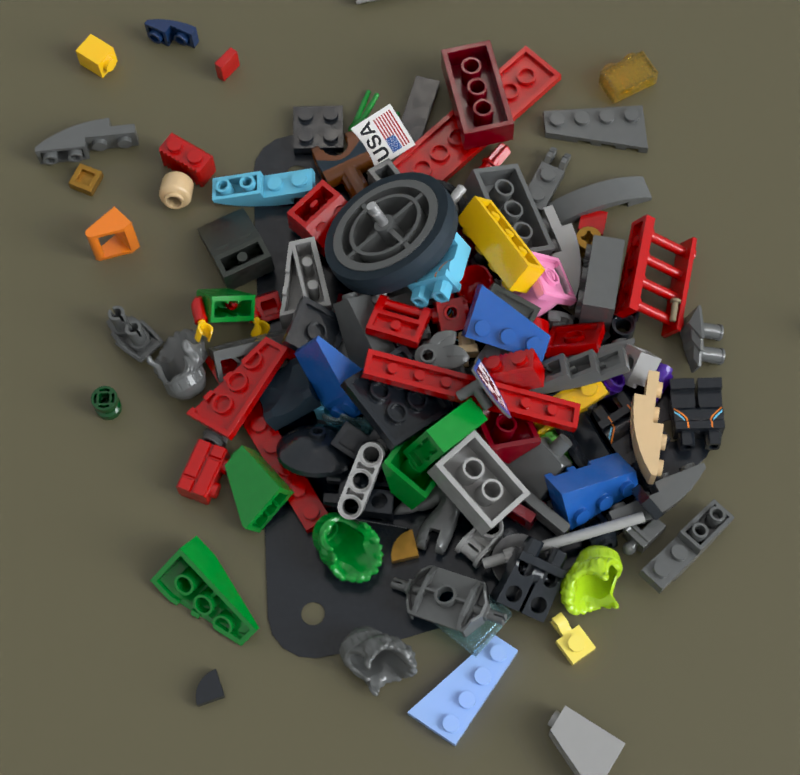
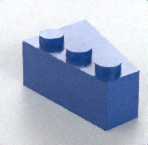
(501, 325)
(590, 489)

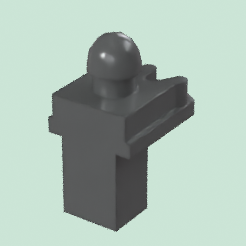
(641, 539)

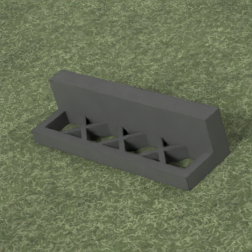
(240, 348)

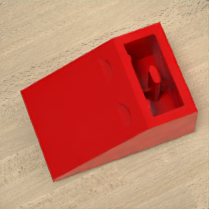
(315, 213)

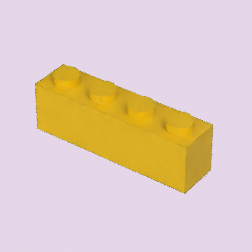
(500, 245)

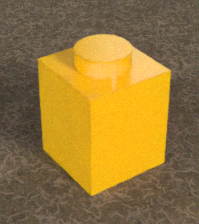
(96, 56)

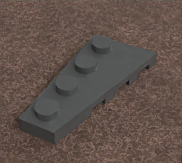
(607, 125)

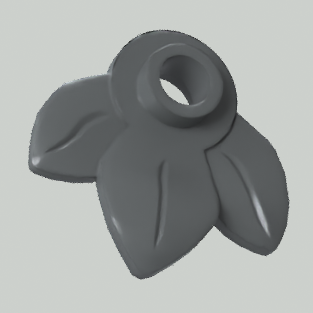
(443, 350)

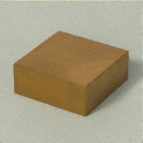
(86, 179)

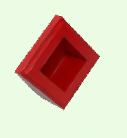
(268, 305)

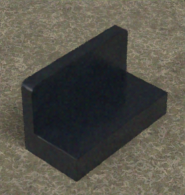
(586, 441)

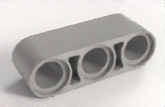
(358, 493)

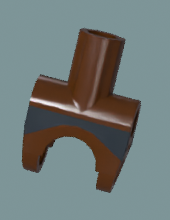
(346, 167)

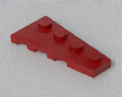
(236, 396)

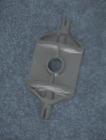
(463, 613)

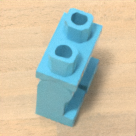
(444, 277)

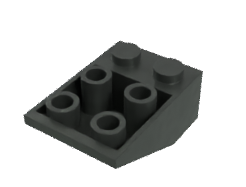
(236, 249)

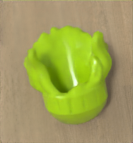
(591, 581)

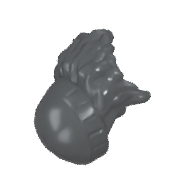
(181, 365)
(377, 657)

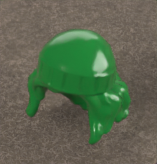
(348, 547)

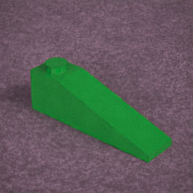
(201, 585)

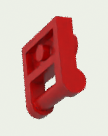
(395, 326)

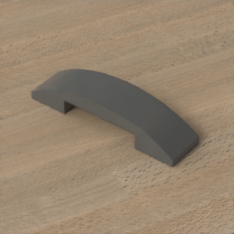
(601, 196)

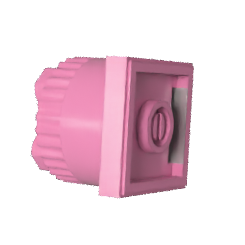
(551, 286)

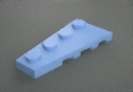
(462, 693)

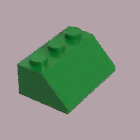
(403, 477)

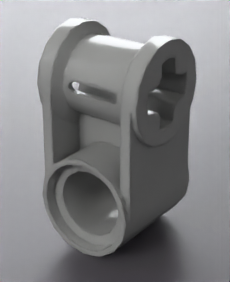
(479, 546)

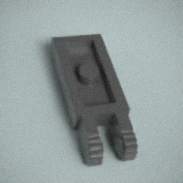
(547, 179)

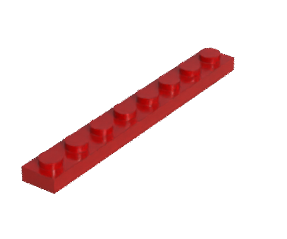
(445, 383)
(304, 499)

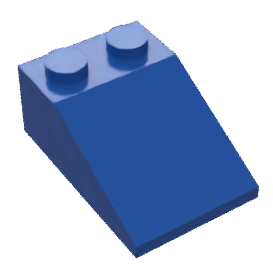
(326, 371)

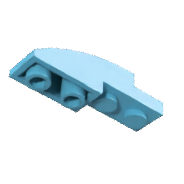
(260, 190)

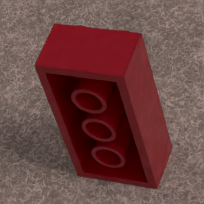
(477, 94)

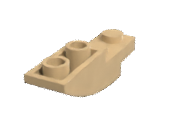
(645, 431)

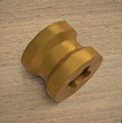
(583, 238)

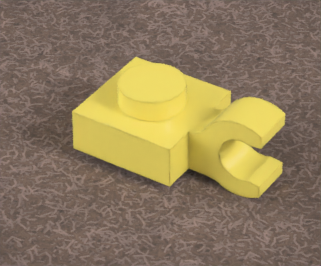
(573, 642)

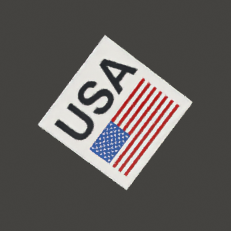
(383, 135)

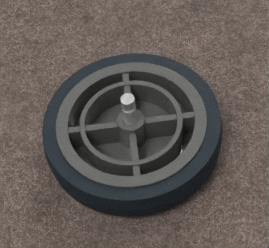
(391, 233)

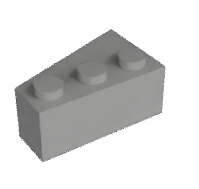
(302, 278)

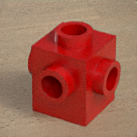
(458, 318)

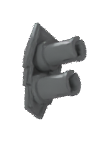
(132, 335)
(693, 337)

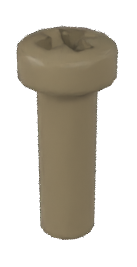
(674, 309)

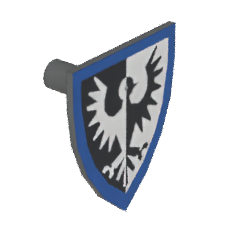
(485, 382)

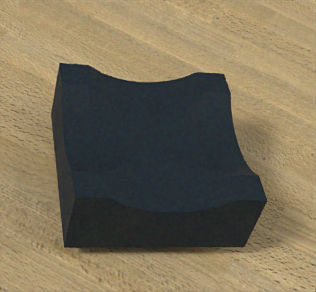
(288, 396)

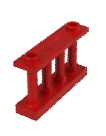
(634, 276)

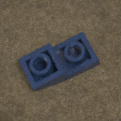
(166, 31)

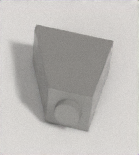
(583, 744)

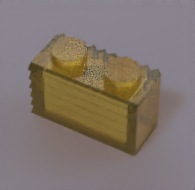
(627, 76)

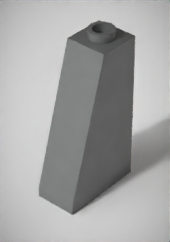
(352, 318)

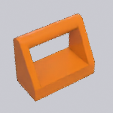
(120, 244)

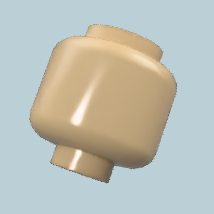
(176, 190)

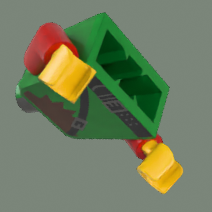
(225, 306)

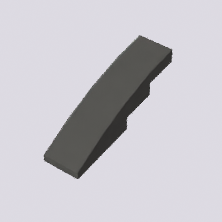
(582, 369)

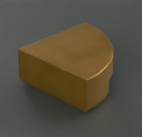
(404, 548)

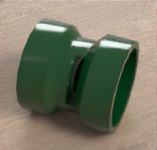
(109, 408)

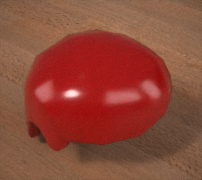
(473, 276)

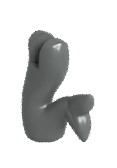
(441, 520)

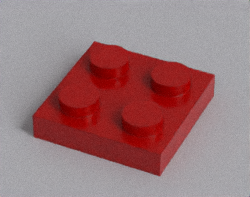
(575, 338)

